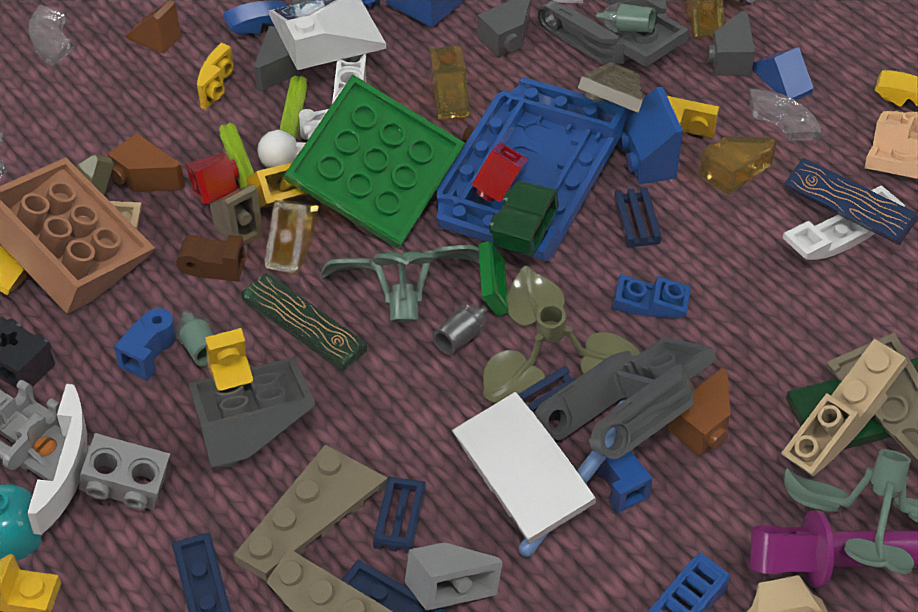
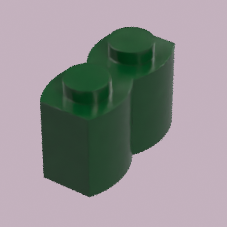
(524, 217)

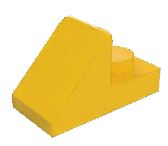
(695, 116)
(228, 359)
(26, 589)

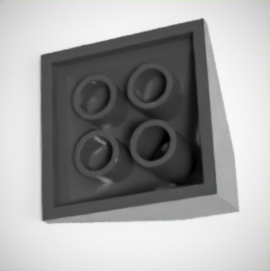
(250, 415)

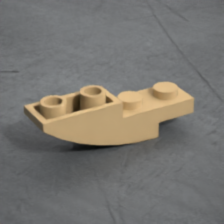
(847, 410)

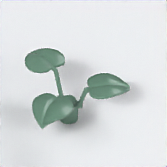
(403, 299)
(887, 479)

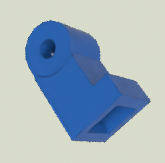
(145, 342)
(627, 479)

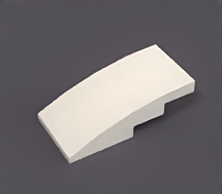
(524, 467)

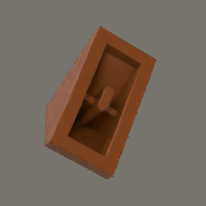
(157, 29)

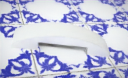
(831, 235)
(53, 497)

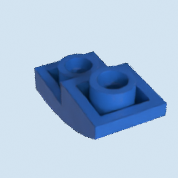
(250, 16)
(659, 299)

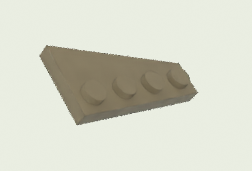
(613, 84)
(900, 410)
(309, 509)
(312, 589)

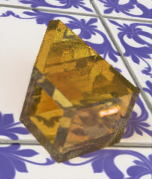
(449, 82)

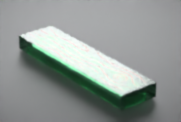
(304, 322)

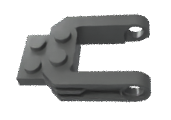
(613, 47)
(655, 390)

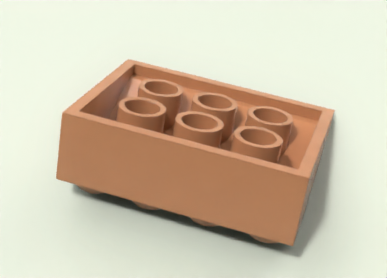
(68, 234)

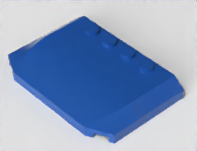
(565, 150)

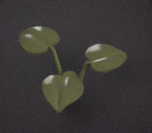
(541, 302)

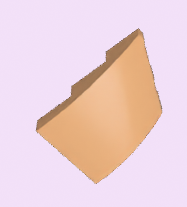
(895, 144)

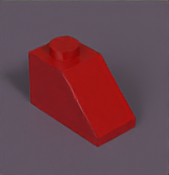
(498, 172)
(212, 177)

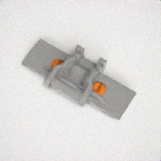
(33, 431)

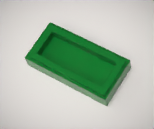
(493, 278)

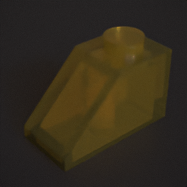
(705, 16)
(736, 161)
(290, 235)

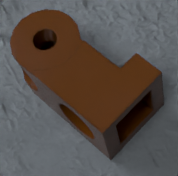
(212, 257)

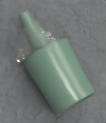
(628, 18)
(191, 332)

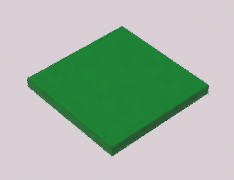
(374, 161)

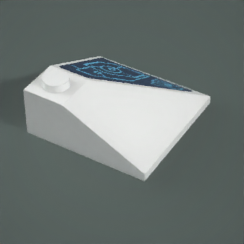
(326, 31)

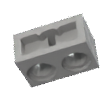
(128, 462)

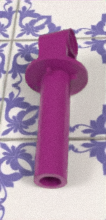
(816, 548)

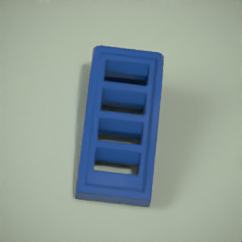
(701, 575)

